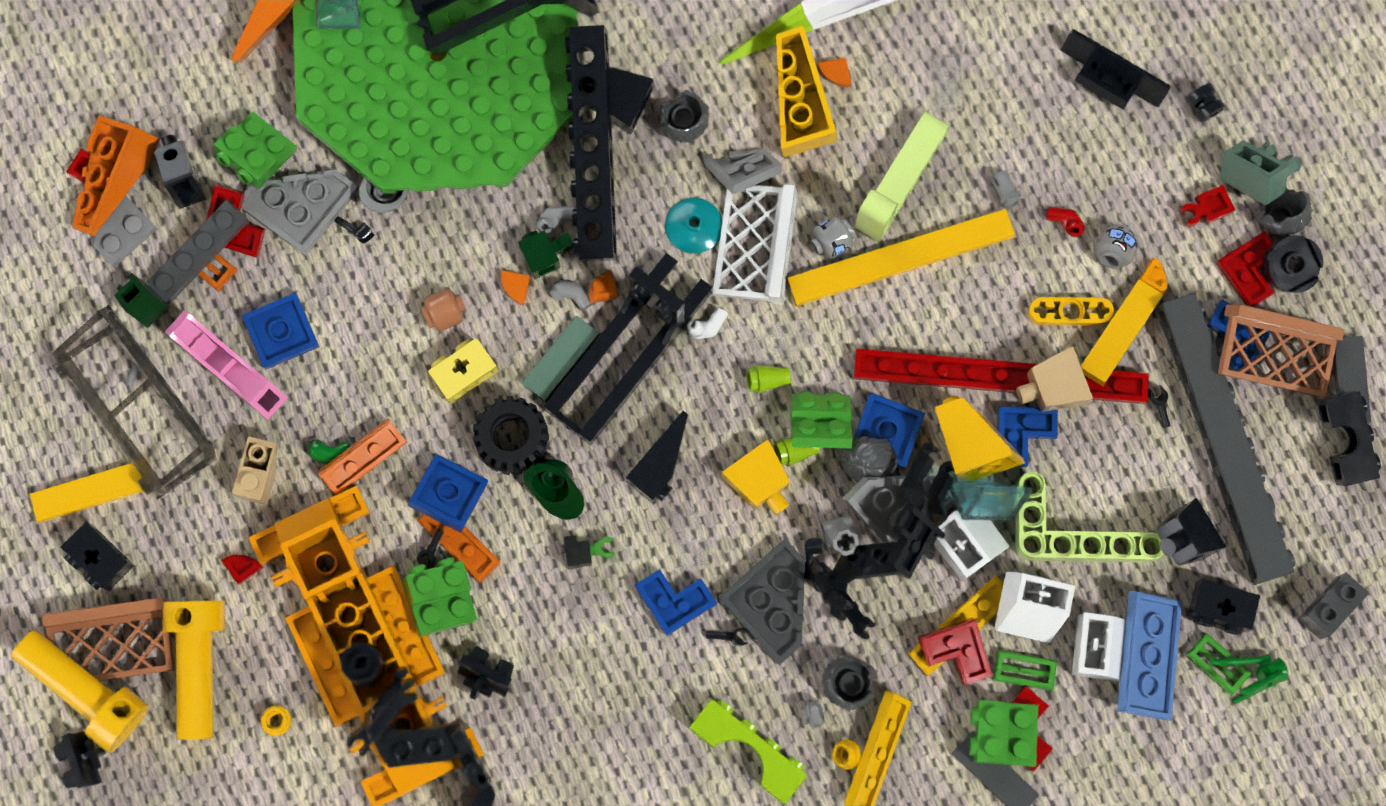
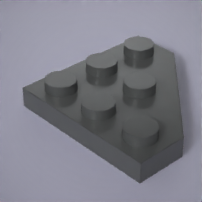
(772, 601)

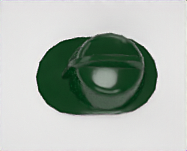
(554, 488)

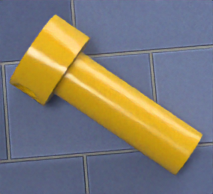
(194, 663)
(110, 713)

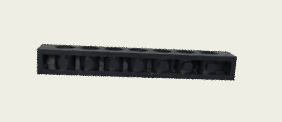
(580, 41)

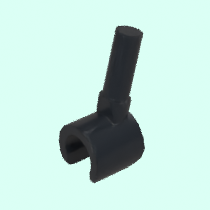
(362, 233)
(1160, 403)
(812, 546)
(431, 548)
(727, 636)

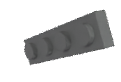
(198, 251)

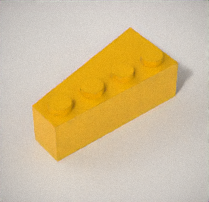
(802, 101)

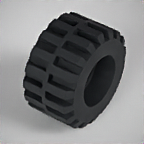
(505, 411)

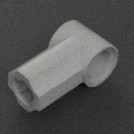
(840, 534)

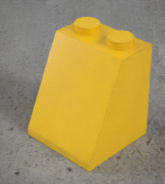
(973, 441)

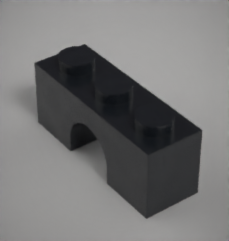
(1358, 461)

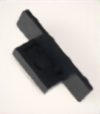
(1111, 74)

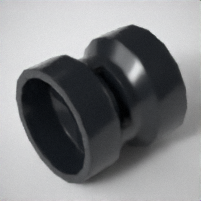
(1205, 102)

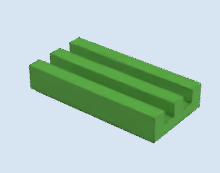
(1023, 682)
(1238, 682)

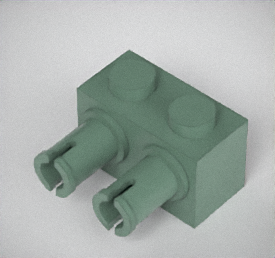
(1257, 170)

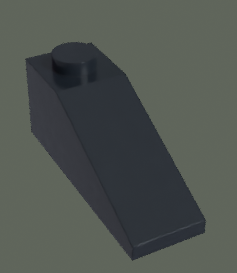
(657, 467)

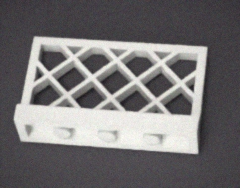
(780, 245)

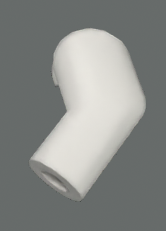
(709, 327)

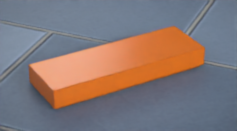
(362, 457)
(464, 547)

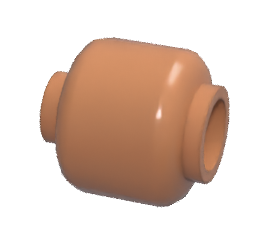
(443, 309)

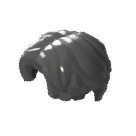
(684, 117)
(1286, 213)
(869, 458)
(849, 683)

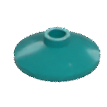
(690, 238)

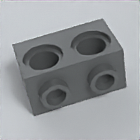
(1333, 606)

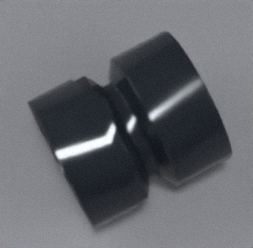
(363, 665)

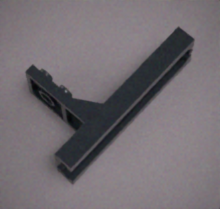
(482, 21)
(675, 313)

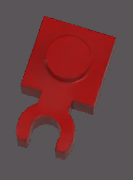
(1210, 205)

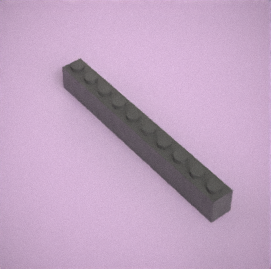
(1225, 440)

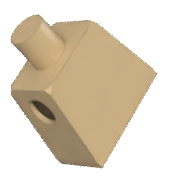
(1056, 383)

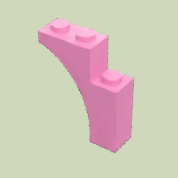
(226, 365)

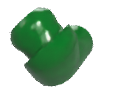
(324, 453)

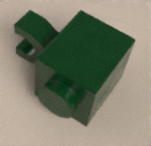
(541, 253)
(140, 301)

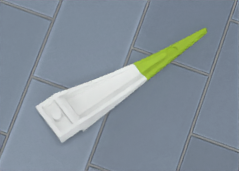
(808, 13)

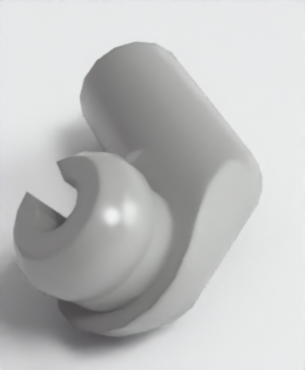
(571, 290)

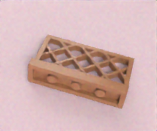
(1284, 325)
(114, 615)

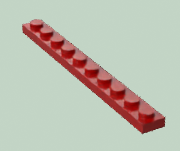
(981, 374)

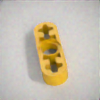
(1049, 304)

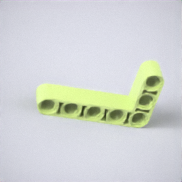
(883, 204)
(1074, 539)

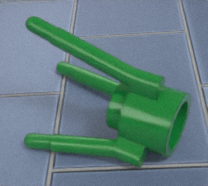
(1268, 673)

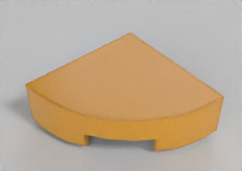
(1155, 276)

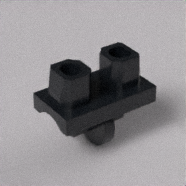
(483, 678)
(82, 760)

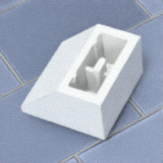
(969, 544)
(1033, 606)
(1098, 646)

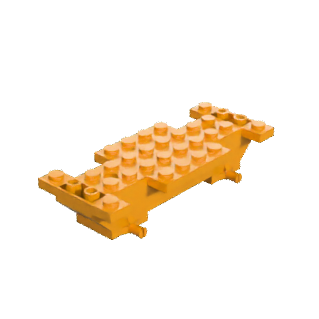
(351, 610)

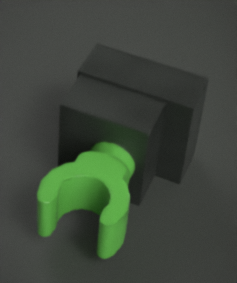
(579, 553)

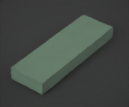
(560, 358)

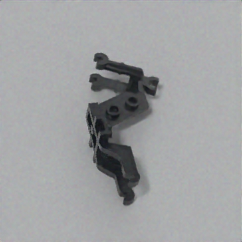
(917, 533)
(421, 744)

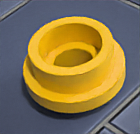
(267, 716)
(846, 754)

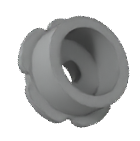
(813, 713)

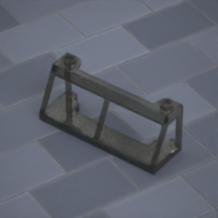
(119, 333)

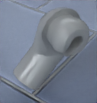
(552, 217)

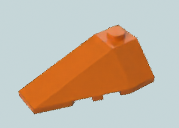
(263, 20)
(116, 162)

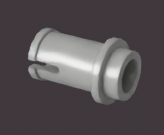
(1005, 190)

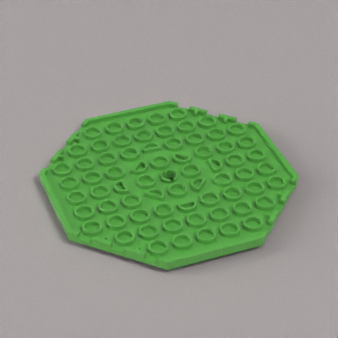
(426, 120)

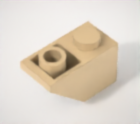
(256, 471)

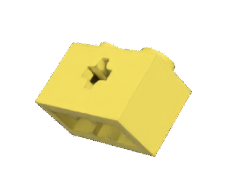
(454, 383)

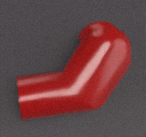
(1068, 218)

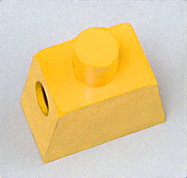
(759, 478)

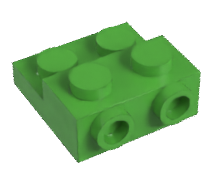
(253, 150)
(821, 420)
(439, 597)
(1004, 733)

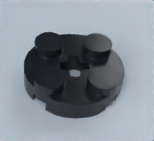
(1308, 268)

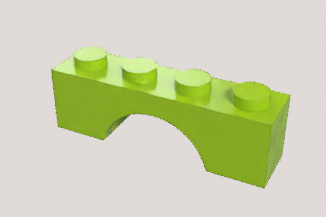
(718, 725)

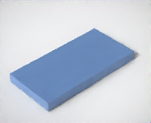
(1149, 656)

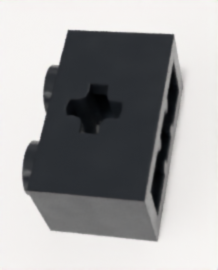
(112, 562)
(1240, 603)

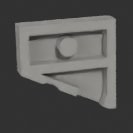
(743, 168)
(122, 232)

